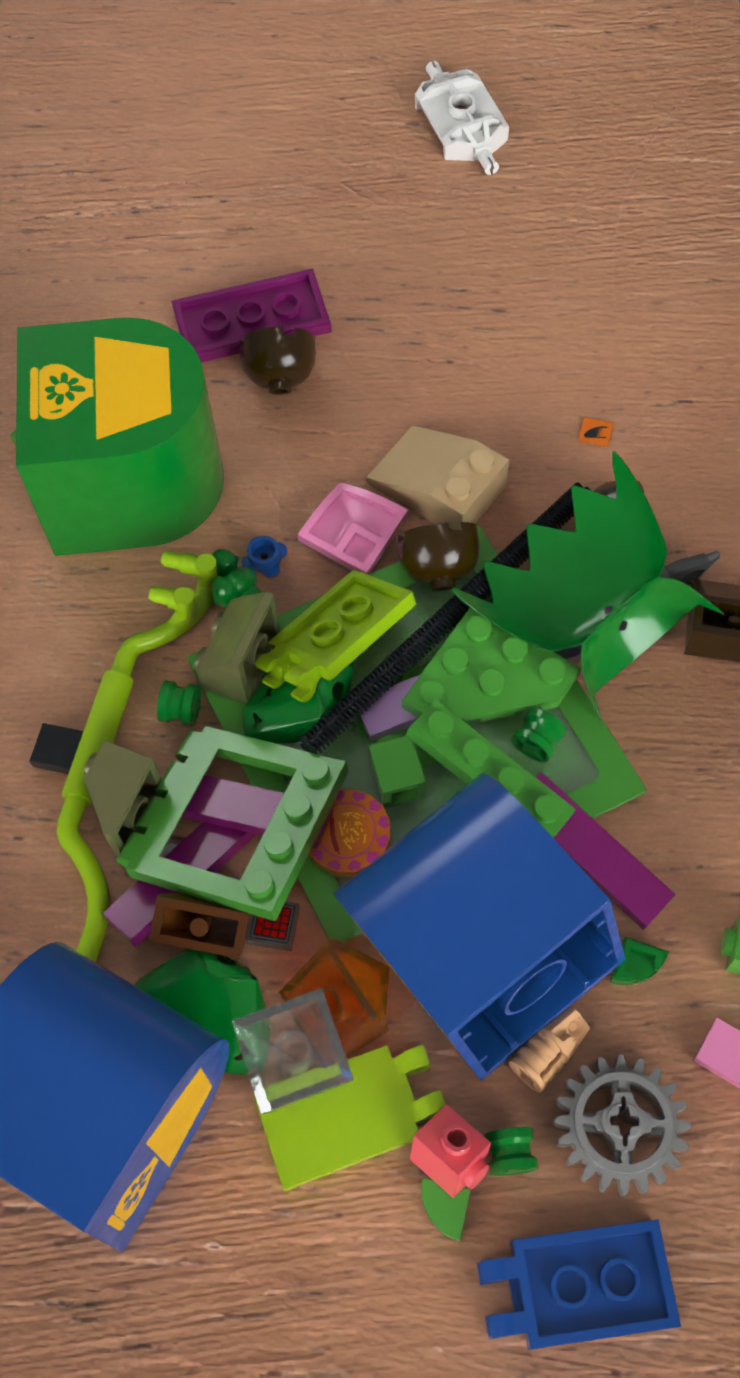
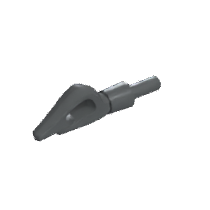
(690, 567)

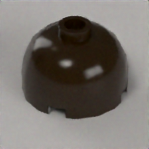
(277, 358)
(439, 554)

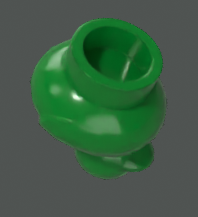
(230, 580)

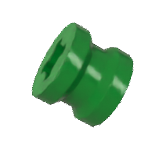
(178, 703)
(538, 735)
(511, 1151)

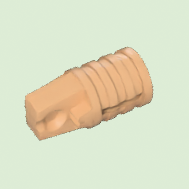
(549, 1050)

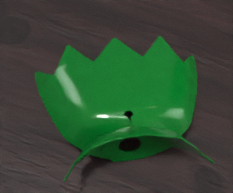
(578, 574)

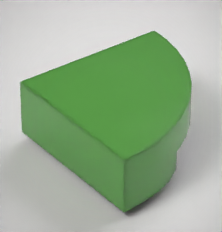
(443, 1210)

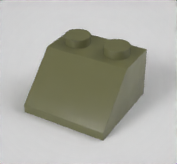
(237, 642)
(120, 790)

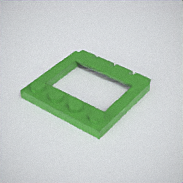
(283, 845)

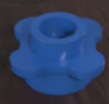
(264, 546)

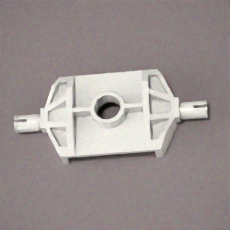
(467, 132)

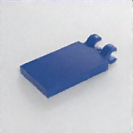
(584, 1285)

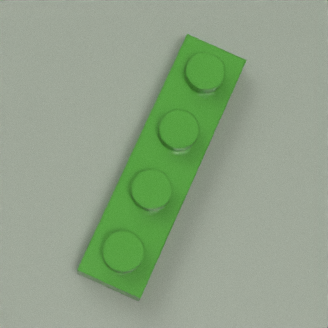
(470, 754)

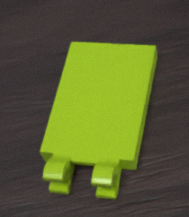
(333, 632)
(351, 1120)

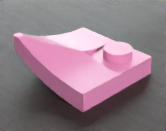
(353, 527)

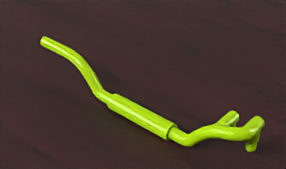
(105, 720)

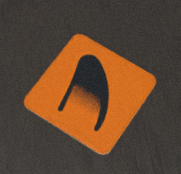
(595, 432)

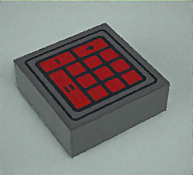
(275, 934)

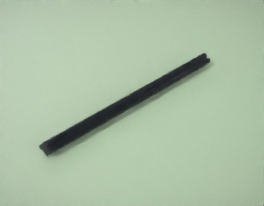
(426, 635)

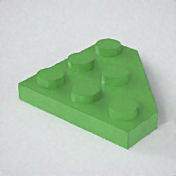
(490, 674)

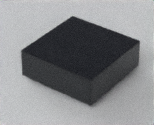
(55, 748)

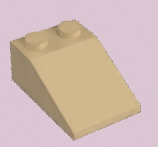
(441, 476)

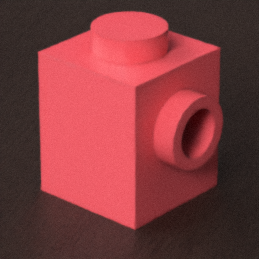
(451, 1152)

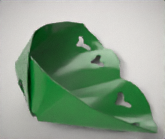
(287, 718)
(208, 994)

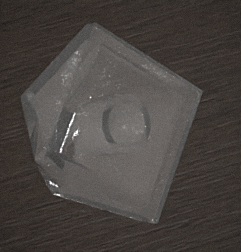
(292, 1051)

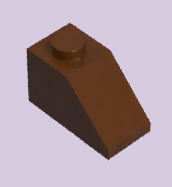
(198, 925)

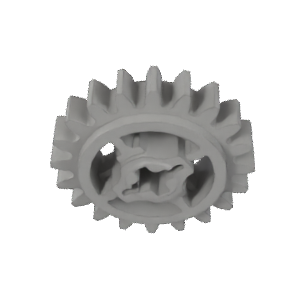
(643, 1125)

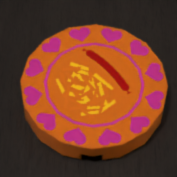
(354, 835)

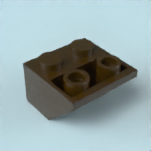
(710, 632)

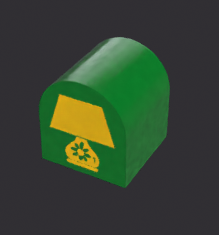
(114, 434)

